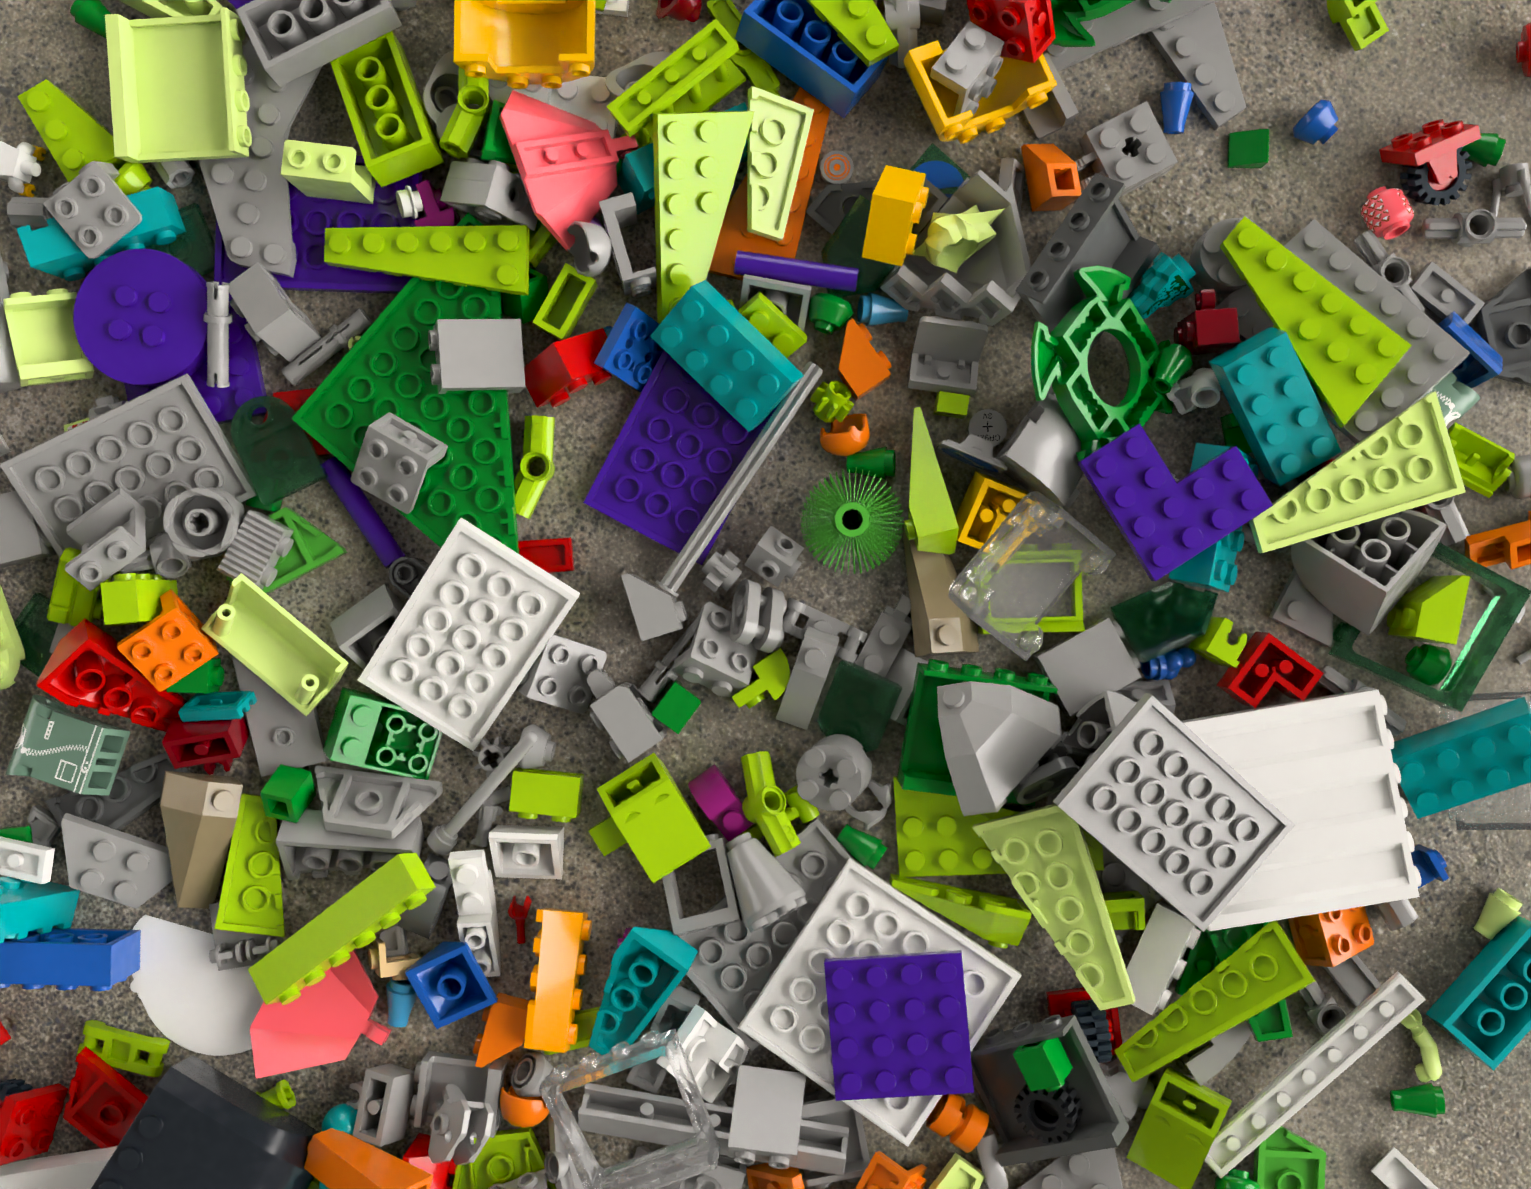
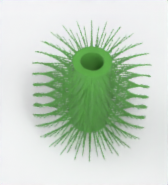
(871, 512)

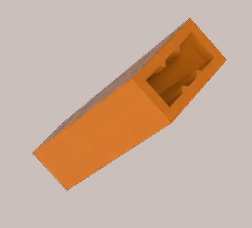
(350, 1163)

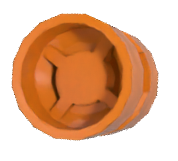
(961, 1122)

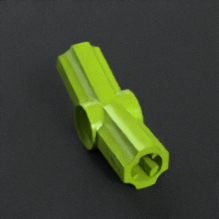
(465, 122)
(537, 445)
(767, 803)

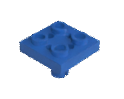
(626, 348)

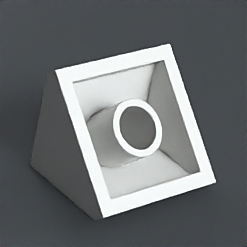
(527, 851)

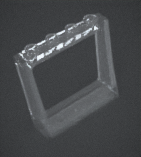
(654, 1168)

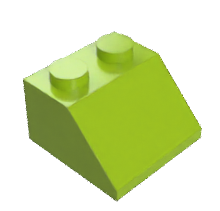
(1431, 611)

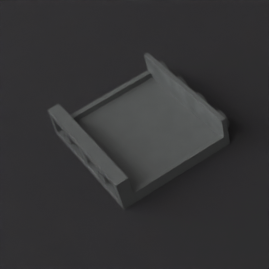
(1090, 235)
(1001, 1080)

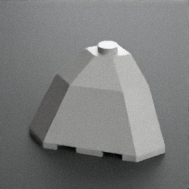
(993, 740)

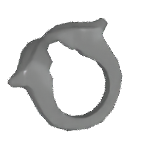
(870, 818)

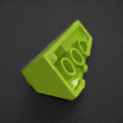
(930, 511)

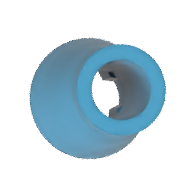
(879, 310)
(400, 1001)

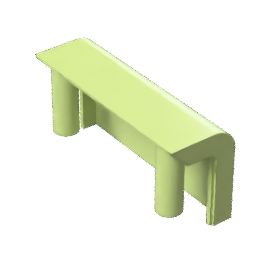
(275, 646)

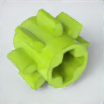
(832, 401)

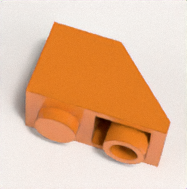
(1050, 177)
(859, 363)
(503, 1029)

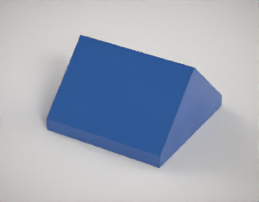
(1482, 361)
(450, 983)

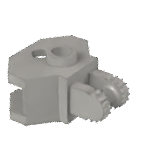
(456, 1125)

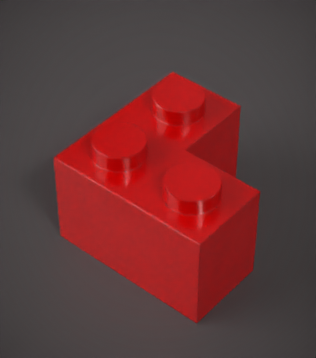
(565, 368)
(1268, 663)

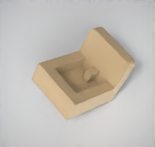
(389, 966)

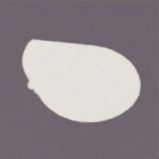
(187, 993)

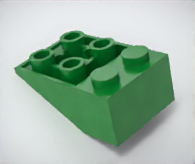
(380, 736)

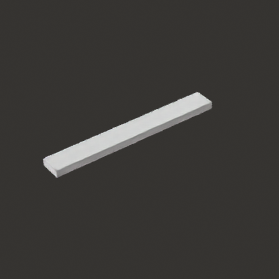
(1313, 1072)

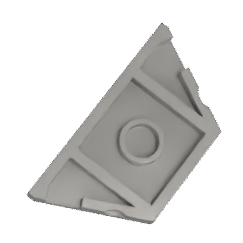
(372, 801)
(113, 862)
(1079, 1171)

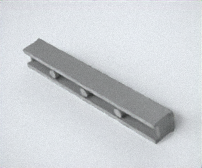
(666, 1122)

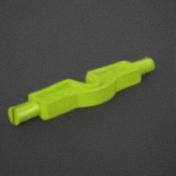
(755, 68)

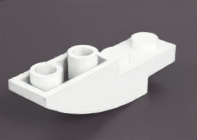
(476, 908)

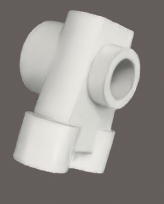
(1196, 391)

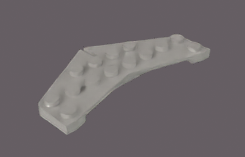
(250, 191)

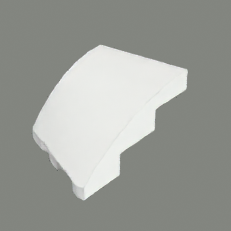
(711, 1053)

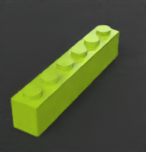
(342, 928)

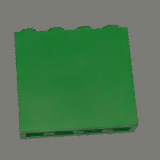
(922, 754)

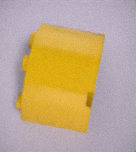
(525, 40)
(1017, 87)

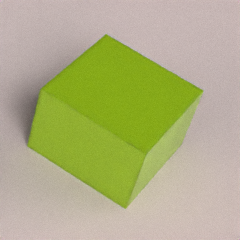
(951, 404)
(607, 836)

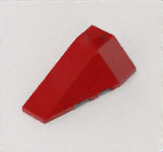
(95, 674)

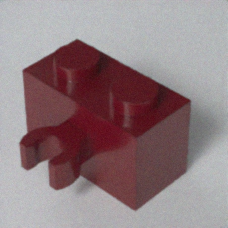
(1208, 328)
(205, 743)

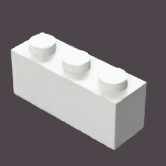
(1160, 957)

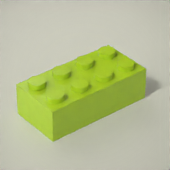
(386, 110)

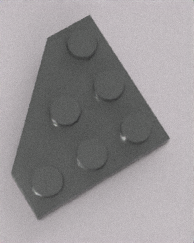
(837, 200)

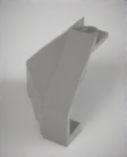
(986, 280)

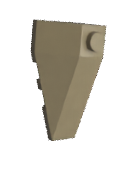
(936, 620)
(198, 828)

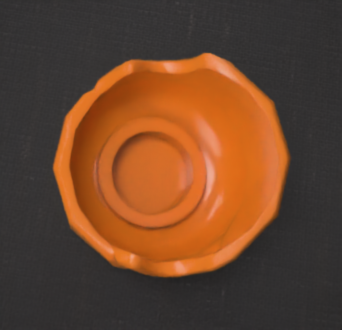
(846, 436)
(522, 1111)

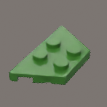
(309, 550)
(1289, 1162)

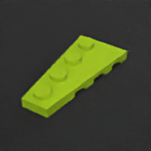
(252, 879)

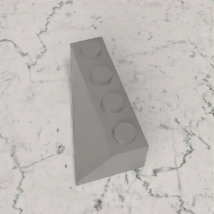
(314, 850)

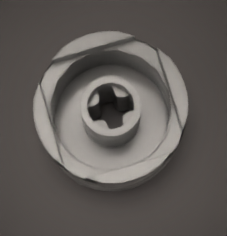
(1210, 263)
(191, 535)
(836, 788)

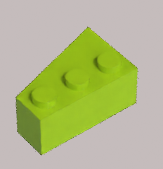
(68, 129)
(134, 598)

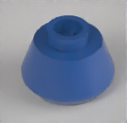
(1317, 123)

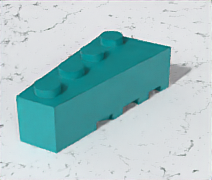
(57, 254)
(34, 906)

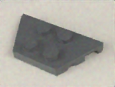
(1507, 328)

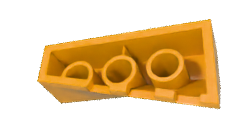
(556, 979)

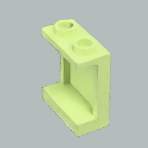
(327, 171)
(45, 338)

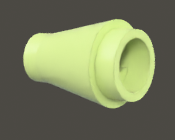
(1497, 913)

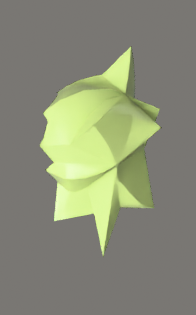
(957, 237)

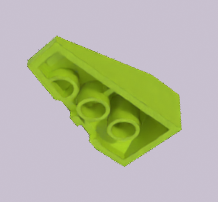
(988, 915)

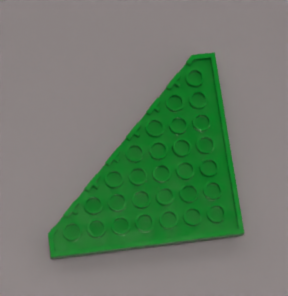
(393, 374)

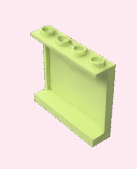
(178, 87)

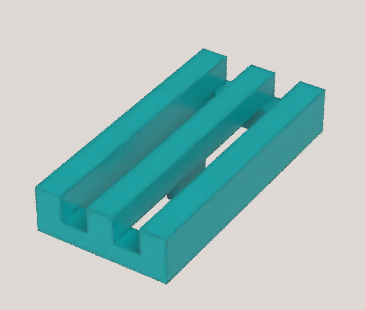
(217, 706)

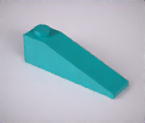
(639, 982)

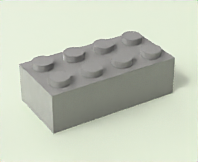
(307, 34)

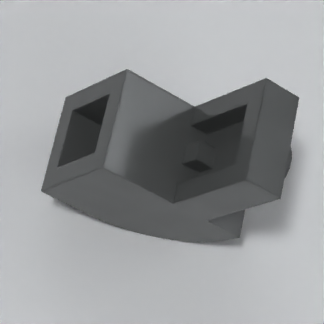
(425, 917)

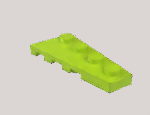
(859, 27)

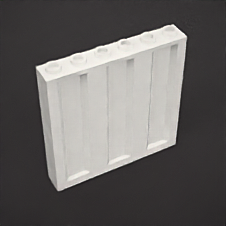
(1334, 779)

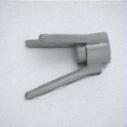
(1514, 182)

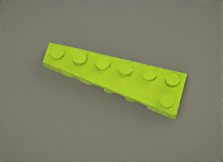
(459, 255)
(1236, 990)

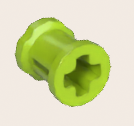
(280, 1095)

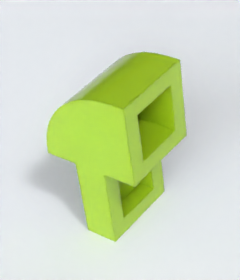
(1359, 20)
(773, 676)

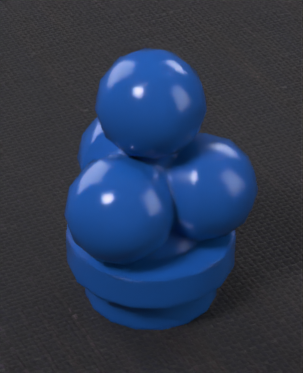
(1168, 664)

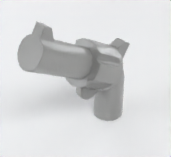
(487, 813)

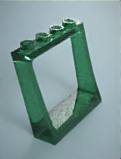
(1478, 651)

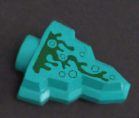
(1163, 284)

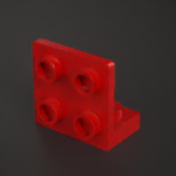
(1021, 24)

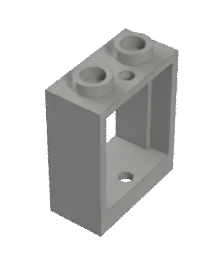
(710, 919)

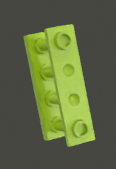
(686, 81)

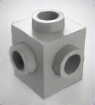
(775, 557)

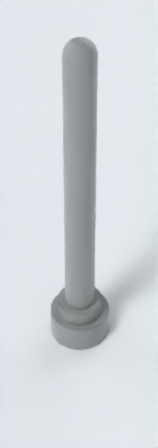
(444, 837)

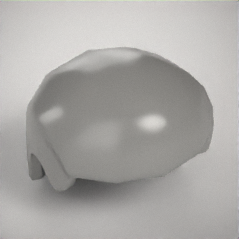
(591, 248)

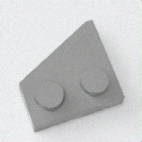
(1303, 612)

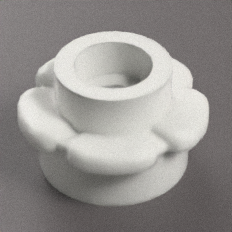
(409, 202)

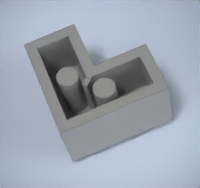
(271, 313)

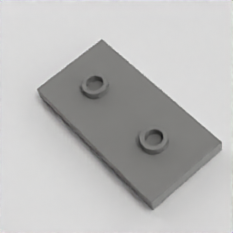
(278, 728)

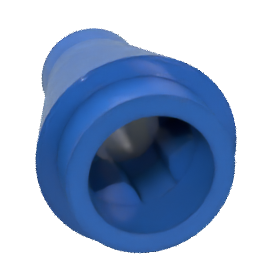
(1175, 105)

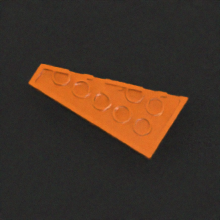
(734, 232)

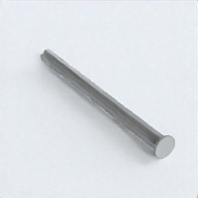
(739, 480)

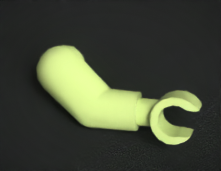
(1431, 1065)

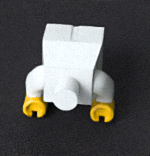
(19, 166)

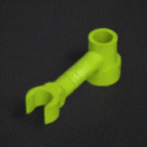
(798, 808)

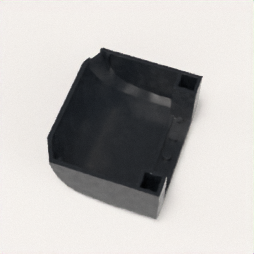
(209, 1135)

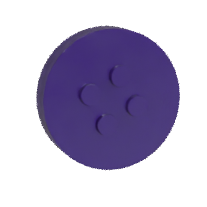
(142, 318)

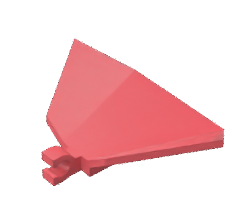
(562, 162)
(318, 1024)

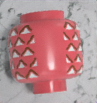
(1387, 212)

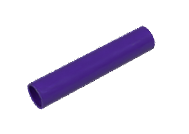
(796, 271)
(362, 512)

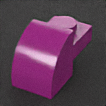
(434, 207)
(719, 802)

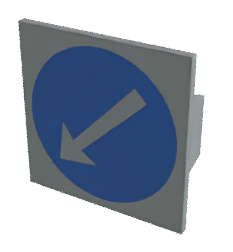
(974, 452)

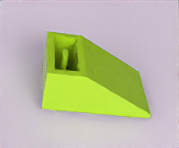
(653, 817)
(1178, 1129)

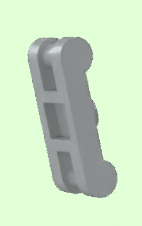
(823, 623)

